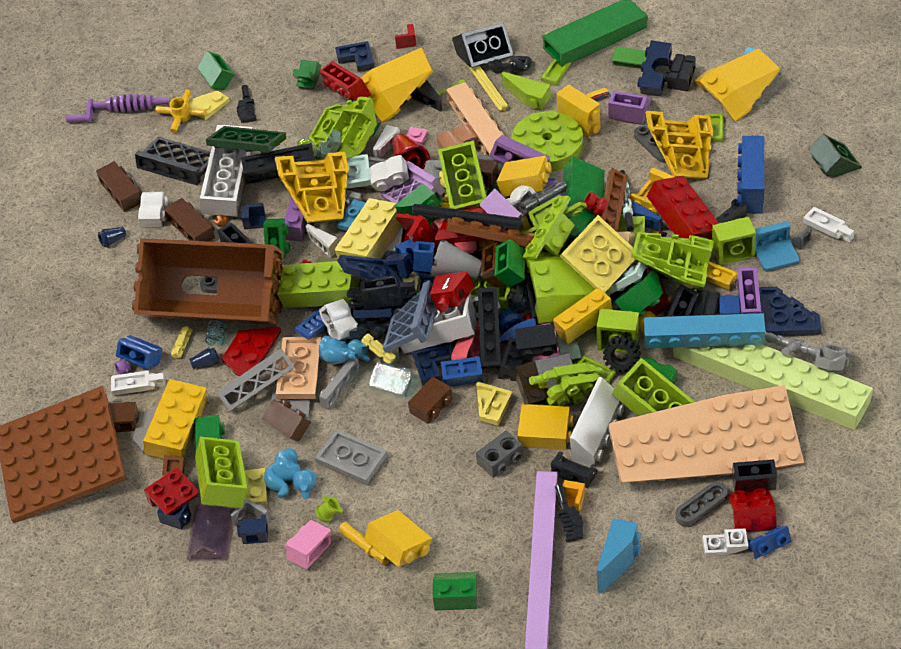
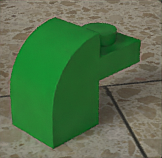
(307, 74)

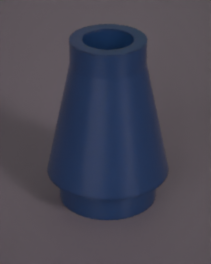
(111, 235)
(205, 358)

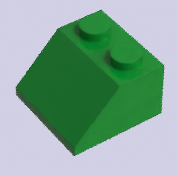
(420, 195)
(641, 294)
(455, 591)

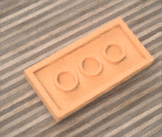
(303, 379)

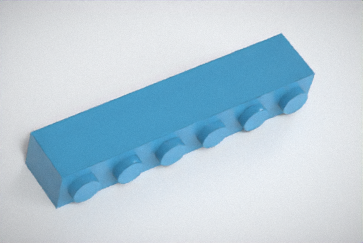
(704, 330)

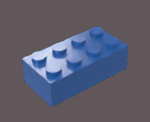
(751, 173)

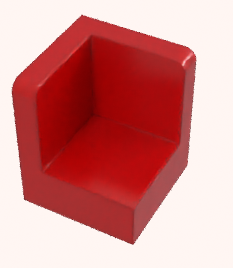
(406, 40)

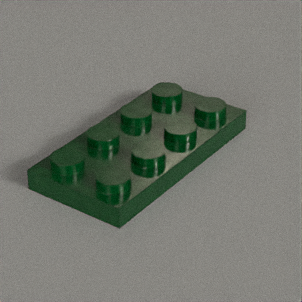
(246, 139)

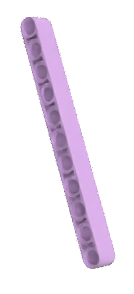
(541, 561)

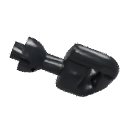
(517, 65)

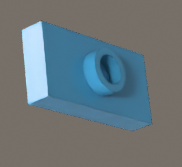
(350, 214)

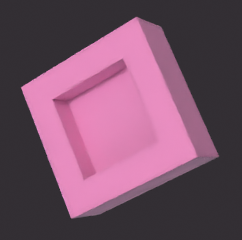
(417, 134)

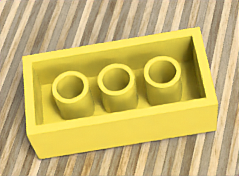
(370, 231)

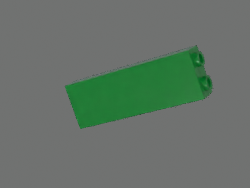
(594, 31)
(580, 181)

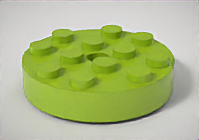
(562, 134)

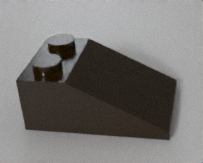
(532, 393)

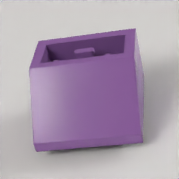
(628, 107)

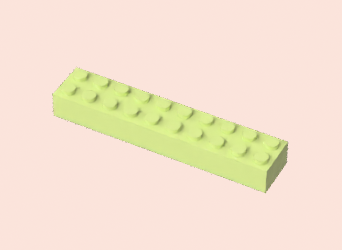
(806, 384)

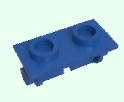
(771, 541)

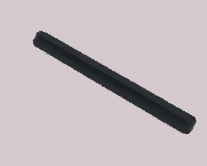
(467, 216)

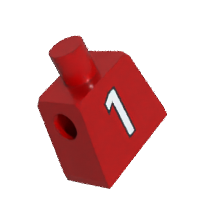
(451, 290)

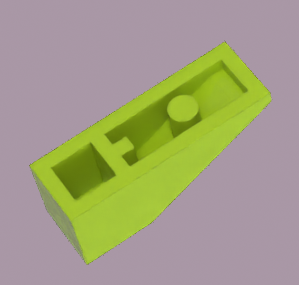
(530, 92)

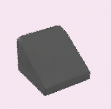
(802, 238)

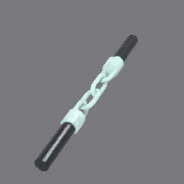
(627, 210)

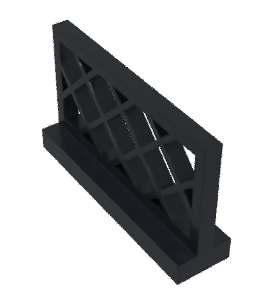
(263, 166)
(173, 167)

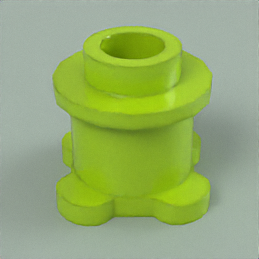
(328, 509)

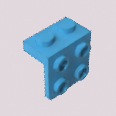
(774, 246)

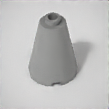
(451, 260)

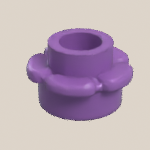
(122, 367)

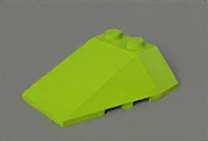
(353, 120)
(674, 257)
(555, 286)

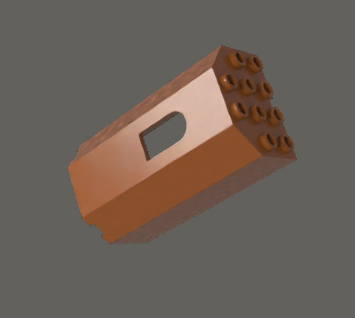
(245, 285)

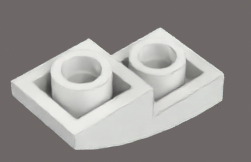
(728, 543)

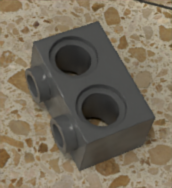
(499, 454)

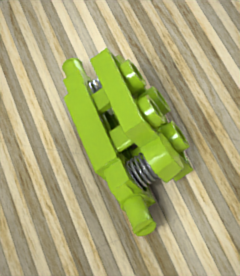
(568, 383)

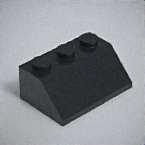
(483, 45)

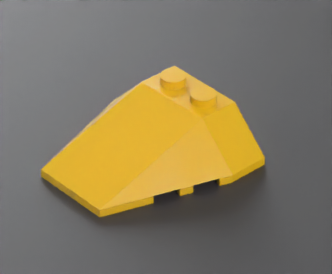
(395, 81)
(739, 82)
(683, 143)
(316, 185)

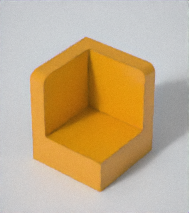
(574, 493)

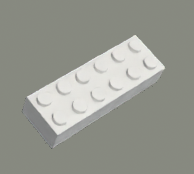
(223, 181)

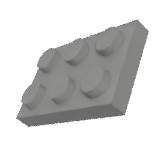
(351, 456)

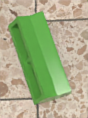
(628, 57)

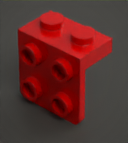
(417, 228)
(171, 492)
(753, 510)

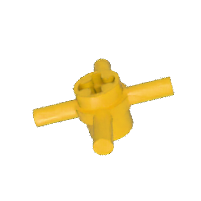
(180, 110)

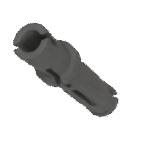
(538, 199)

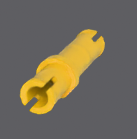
(358, 539)

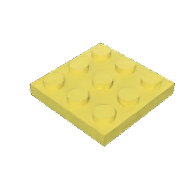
(599, 254)

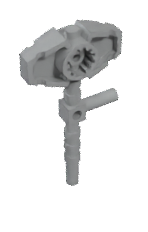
(828, 357)

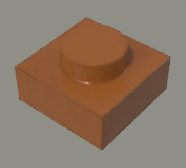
(173, 462)

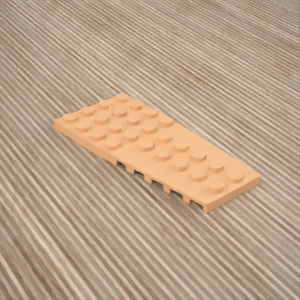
(707, 437)

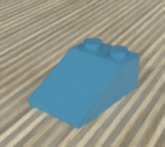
(618, 552)

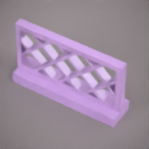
(417, 177)

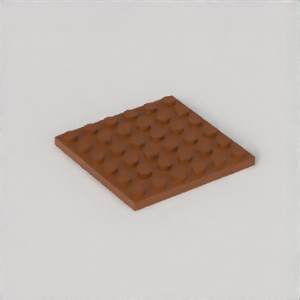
(59, 454)

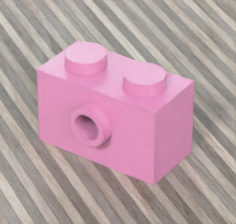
(308, 544)

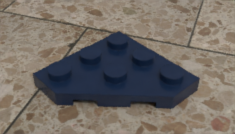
(787, 315)

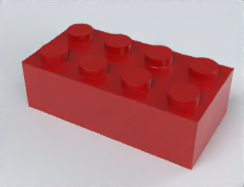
(681, 208)

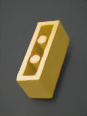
(581, 315)

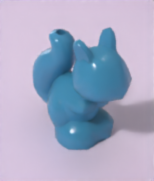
(338, 351)
(287, 469)

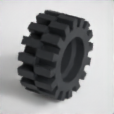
(629, 346)

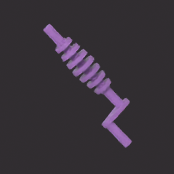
(124, 102)

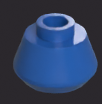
(508, 319)

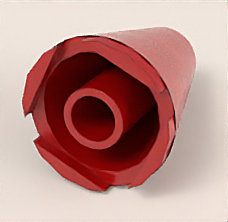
(410, 150)

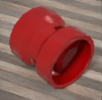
(595, 204)

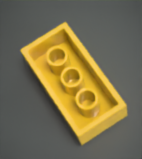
(175, 419)

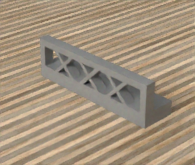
(254, 373)

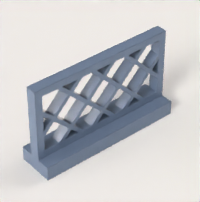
(414, 317)

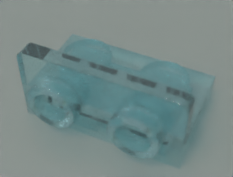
(390, 379)

